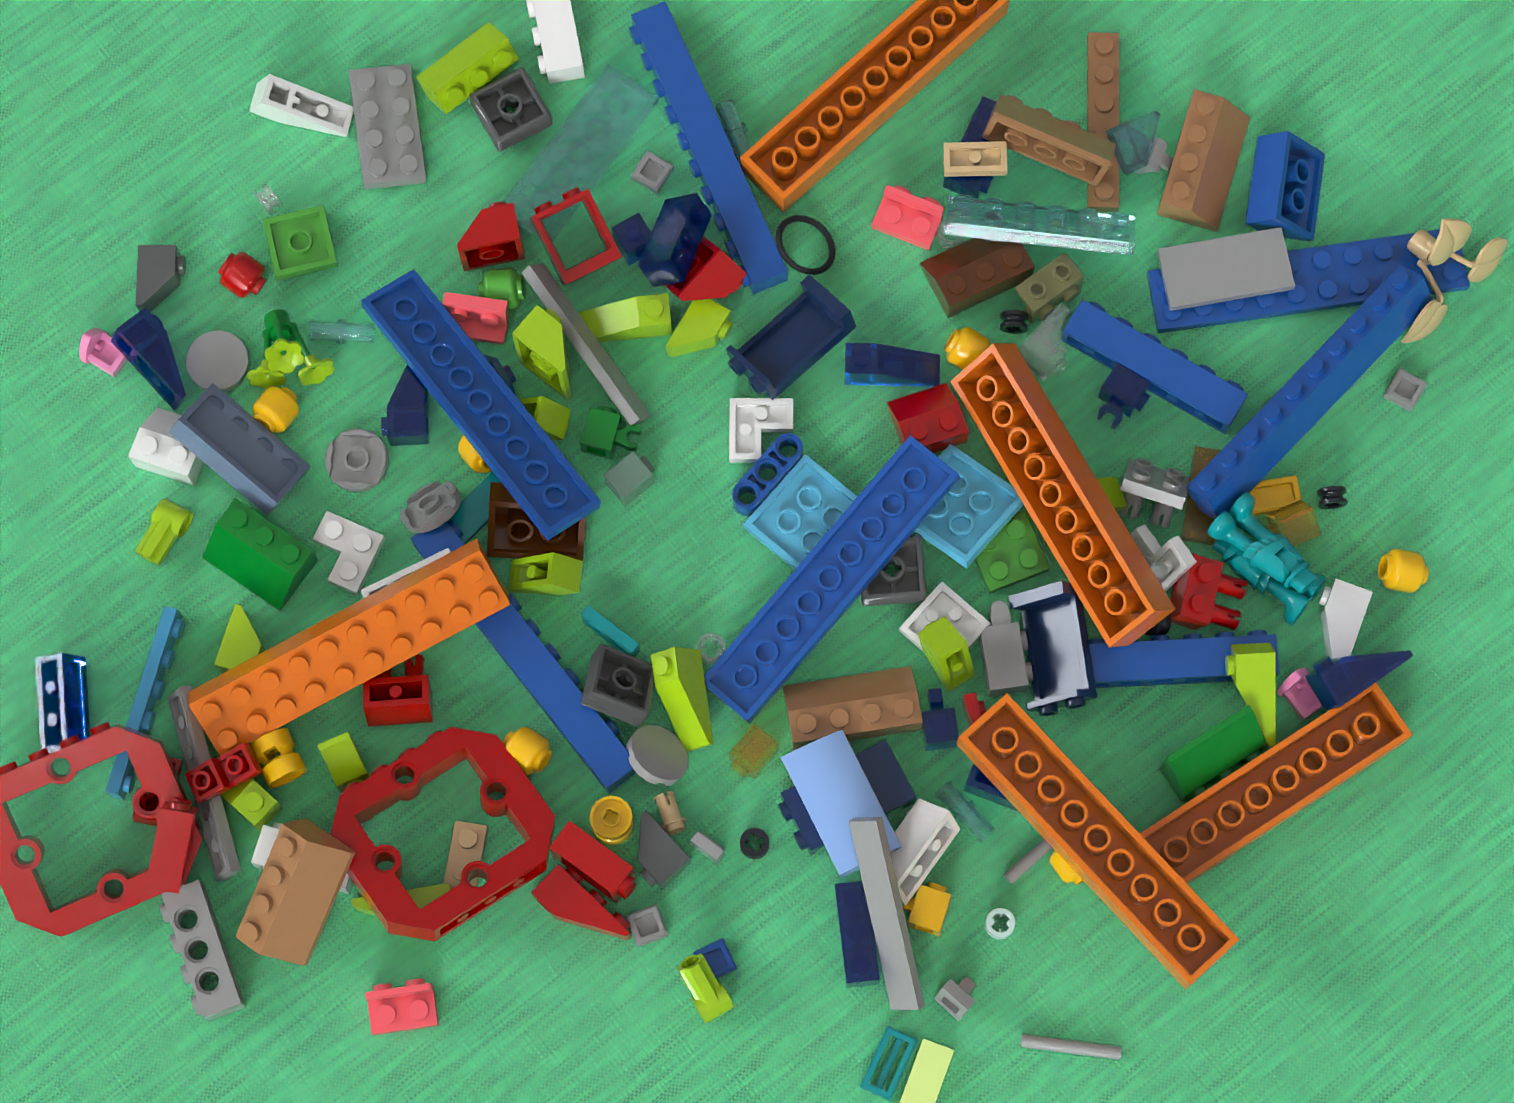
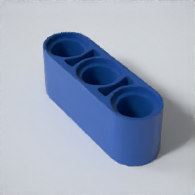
(773, 460)

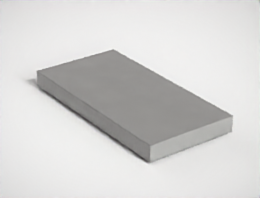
(1225, 269)

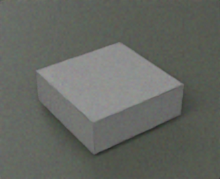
(652, 172)
(1405, 390)
(707, 847)
(647, 926)

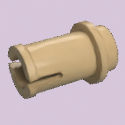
(670, 813)

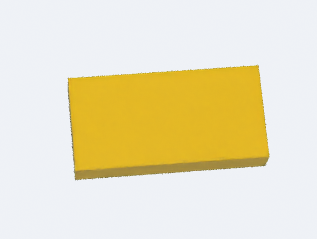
(1275, 494)

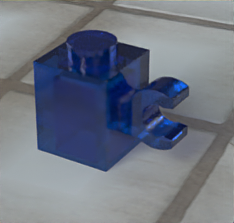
(631, 238)
(1123, 394)
(939, 724)

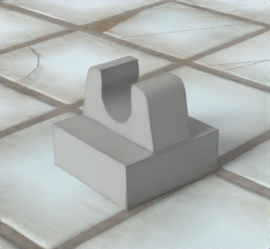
(1158, 158)
(956, 997)

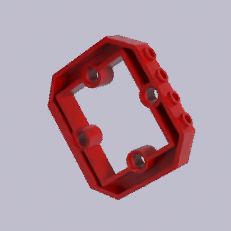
(428, 761)
(20, 878)

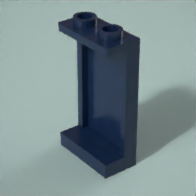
(792, 340)
(1056, 647)
(884, 777)

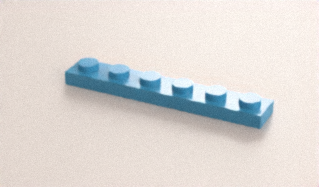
(149, 690)

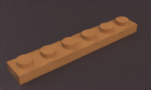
(1103, 111)

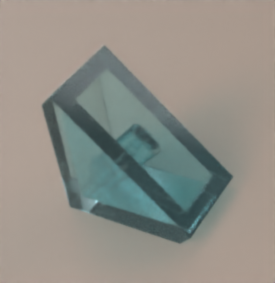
(1134, 141)

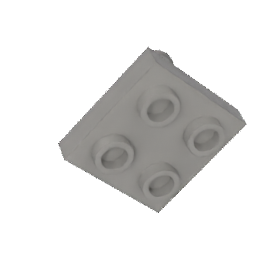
(1156, 484)

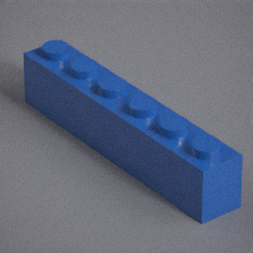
(1168, 371)
(1169, 661)

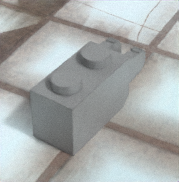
(1003, 653)

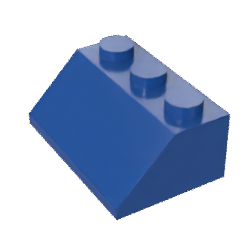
(1285, 186)

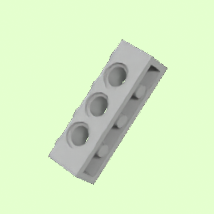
(227, 995)

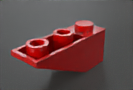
(571, 903)

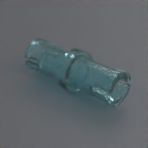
(733, 127)
(341, 331)
(965, 811)

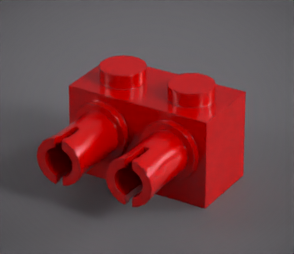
(1196, 593)
(399, 699)

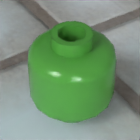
(503, 285)

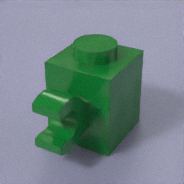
(604, 432)

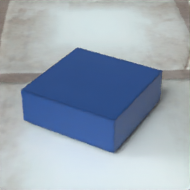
(718, 958)

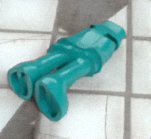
(1269, 553)
(1294, 601)

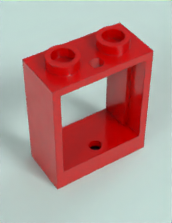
(589, 265)
(171, 845)
(594, 862)

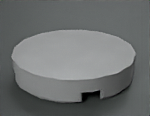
(217, 359)
(357, 460)
(430, 507)
(657, 755)

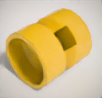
(279, 769)
(611, 820)

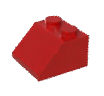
(491, 238)
(710, 275)
(930, 418)

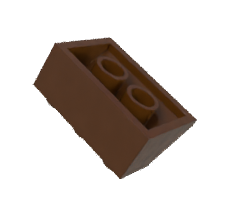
(976, 272)
(516, 536)

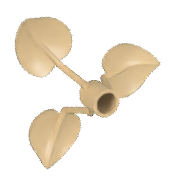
(1433, 251)

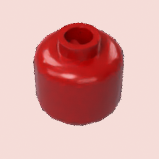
(242, 274)

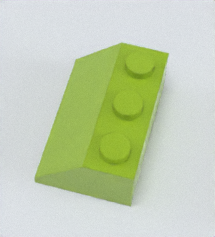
(544, 350)

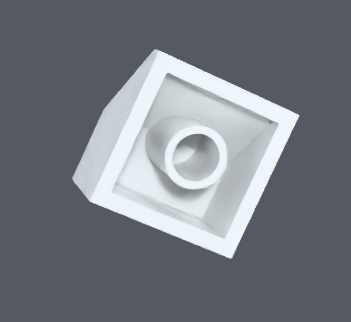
(161, 452)

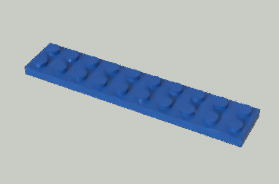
(1323, 280)
(481, 404)
(830, 578)

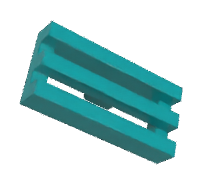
(610, 632)
(876, 1090)

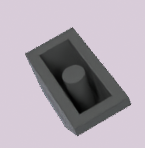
(157, 274)
(659, 854)

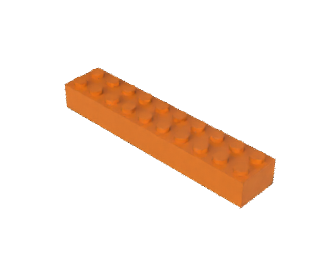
(865, 94)
(1062, 495)
(349, 648)
(1278, 784)
(1096, 841)

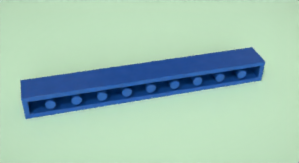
(709, 148)
(1310, 392)
(544, 677)

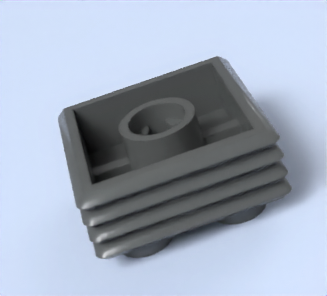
(519, 93)
(907, 585)
(619, 685)

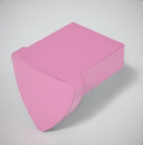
(101, 352)
(1299, 694)

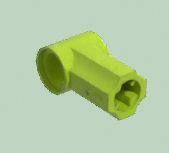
(167, 524)
(708, 994)

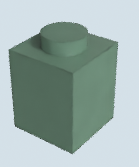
(630, 477)

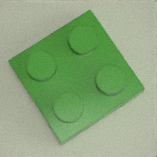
(300, 242)
(1011, 556)

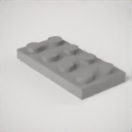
(387, 126)

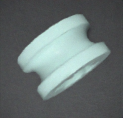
(1010, 925)

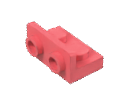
(908, 217)
(479, 317)
(402, 1007)

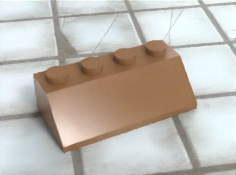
(1049, 140)
(1204, 161)
(857, 704)
(295, 892)

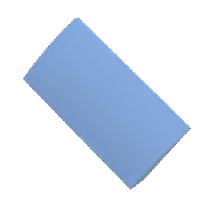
(834, 794)

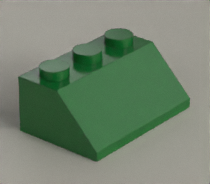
(258, 554)
(1214, 754)

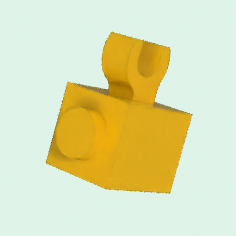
(929, 908)

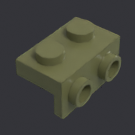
(1049, 287)

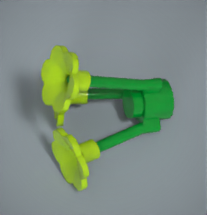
(286, 355)

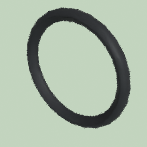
(810, 271)

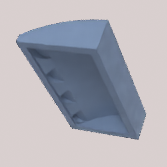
(239, 448)

